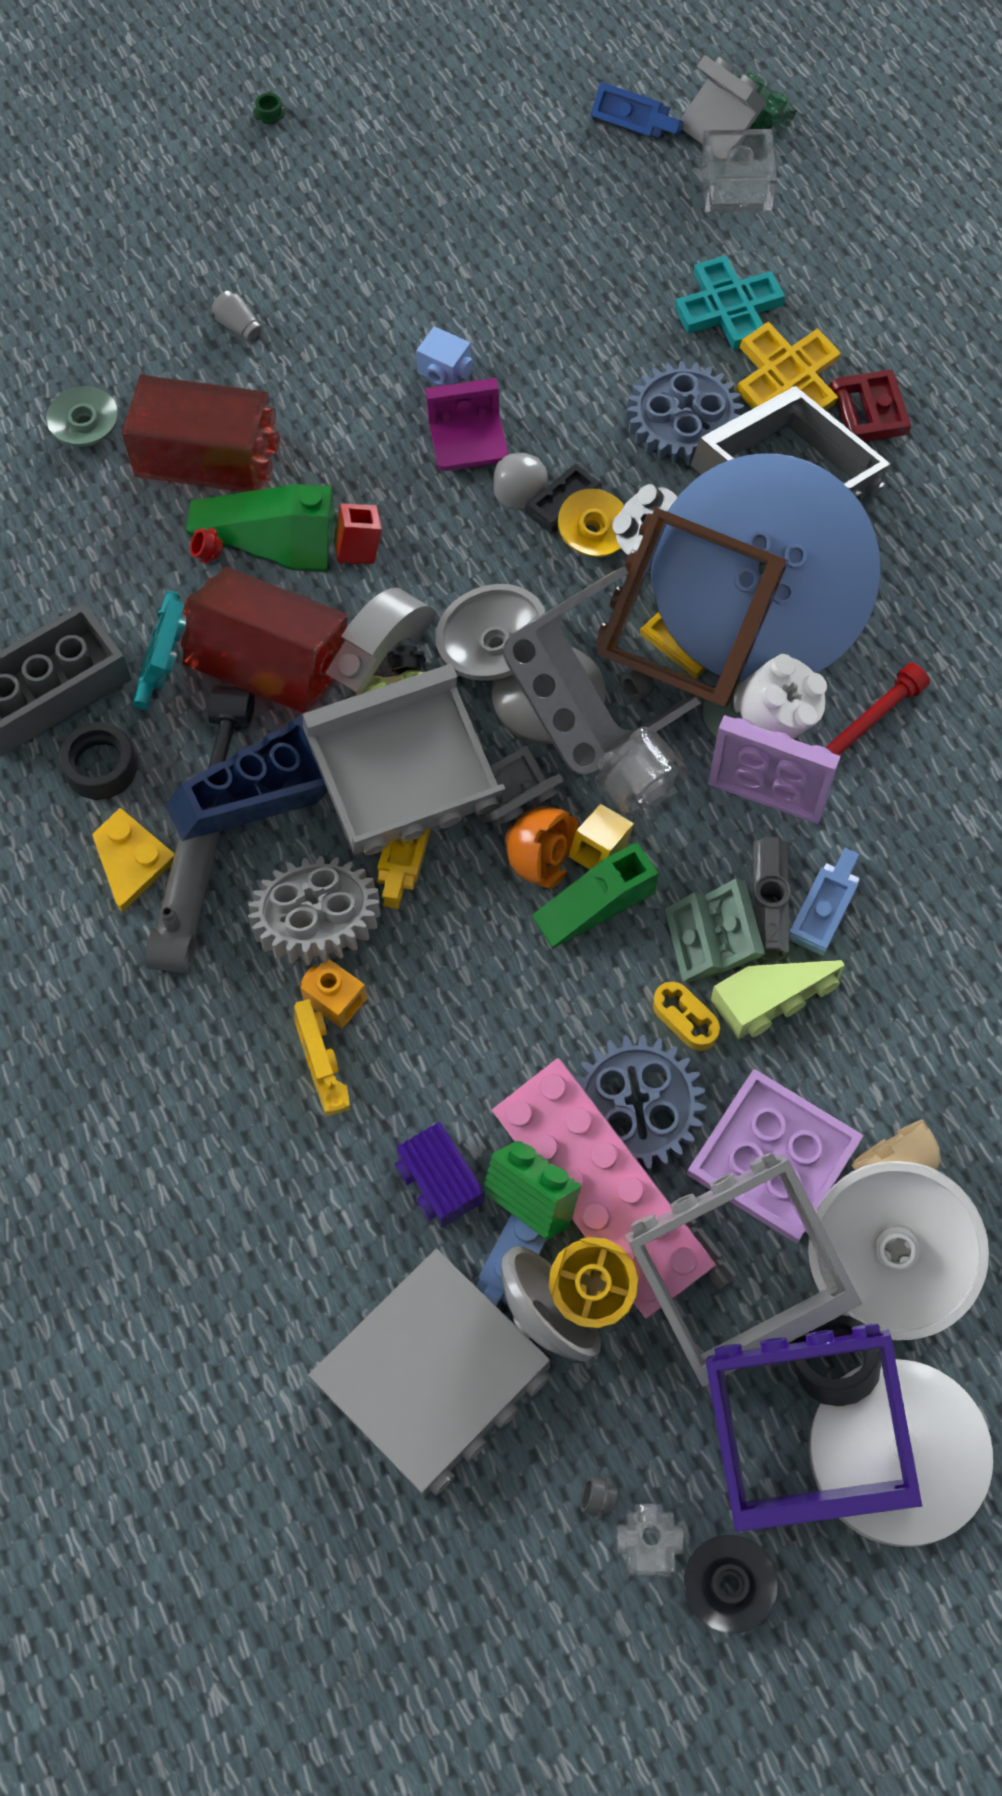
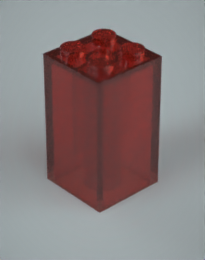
(201, 434)
(262, 638)

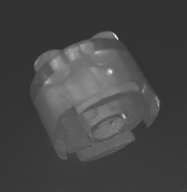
(641, 774)

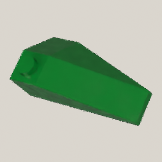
(274, 523)

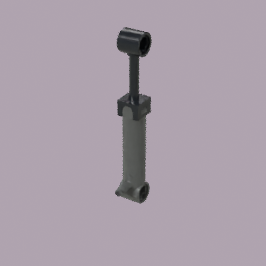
(173, 941)

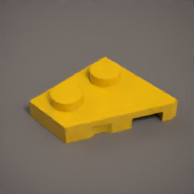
(130, 857)

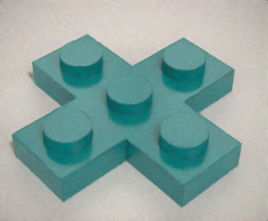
(728, 300)

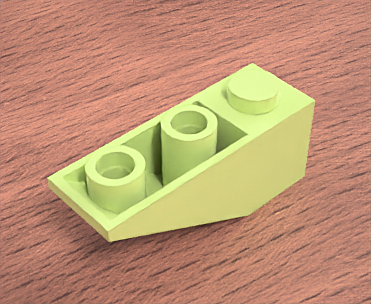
(766, 991)

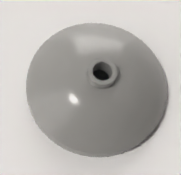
(480, 623)
(517, 713)
(535, 1315)

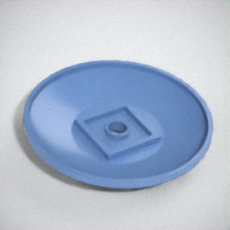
(787, 511)

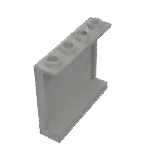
(401, 760)
(431, 1373)

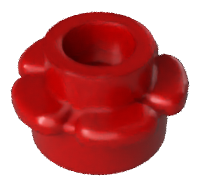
(206, 545)

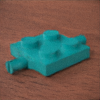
(159, 654)

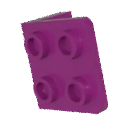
(466, 424)

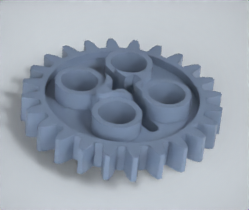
(679, 409)
(674, 1096)

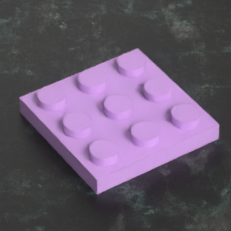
(772, 769)
(776, 1121)

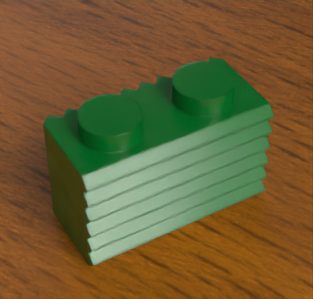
(532, 1189)

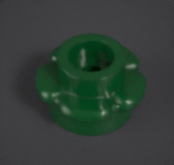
(269, 108)

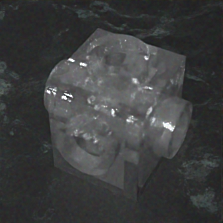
(644, 1558)

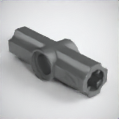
(771, 878)

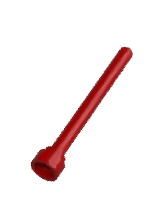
(910, 681)

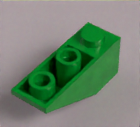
(598, 895)

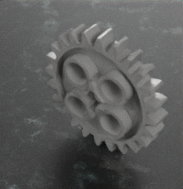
(314, 910)

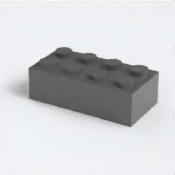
(56, 675)

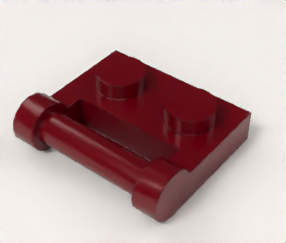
(881, 404)

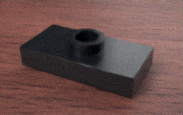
(547, 504)

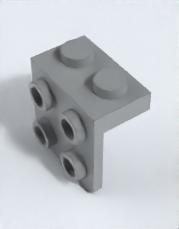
(722, 101)

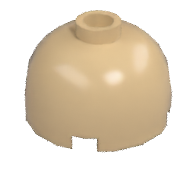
(912, 1144)

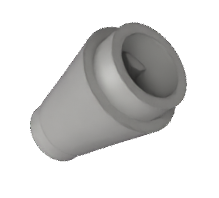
(235, 315)

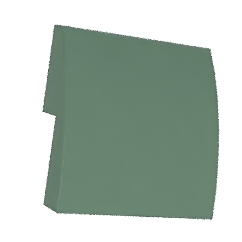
(714, 931)

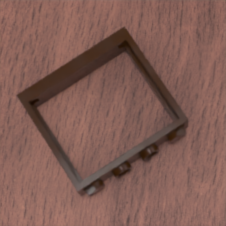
(626, 596)

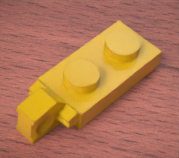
(400, 867)
(321, 1062)

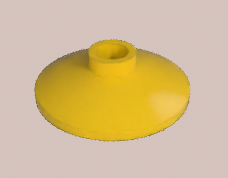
(595, 509)

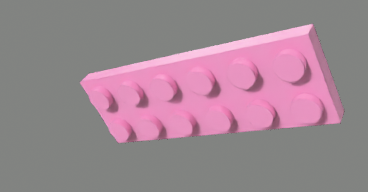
(615, 1190)

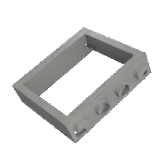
(789, 1323)

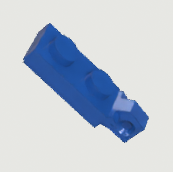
(634, 111)

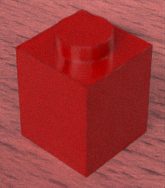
(357, 533)

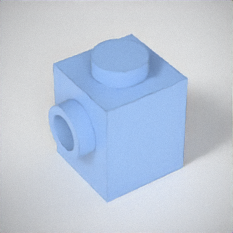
(444, 358)

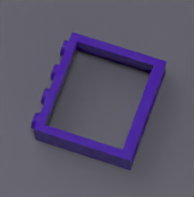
(817, 1504)

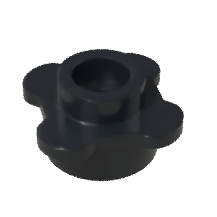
(406, 658)

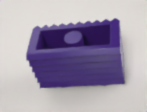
(439, 1175)

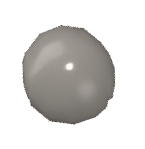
(519, 479)

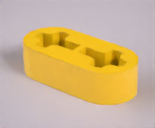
(692, 1009)

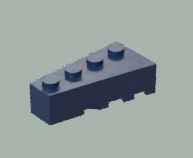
(251, 785)

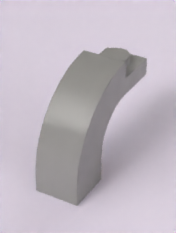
(375, 632)

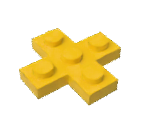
(787, 366)

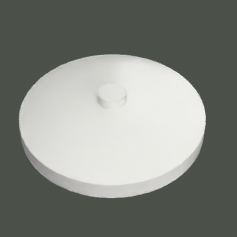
(906, 1246)
(948, 1445)

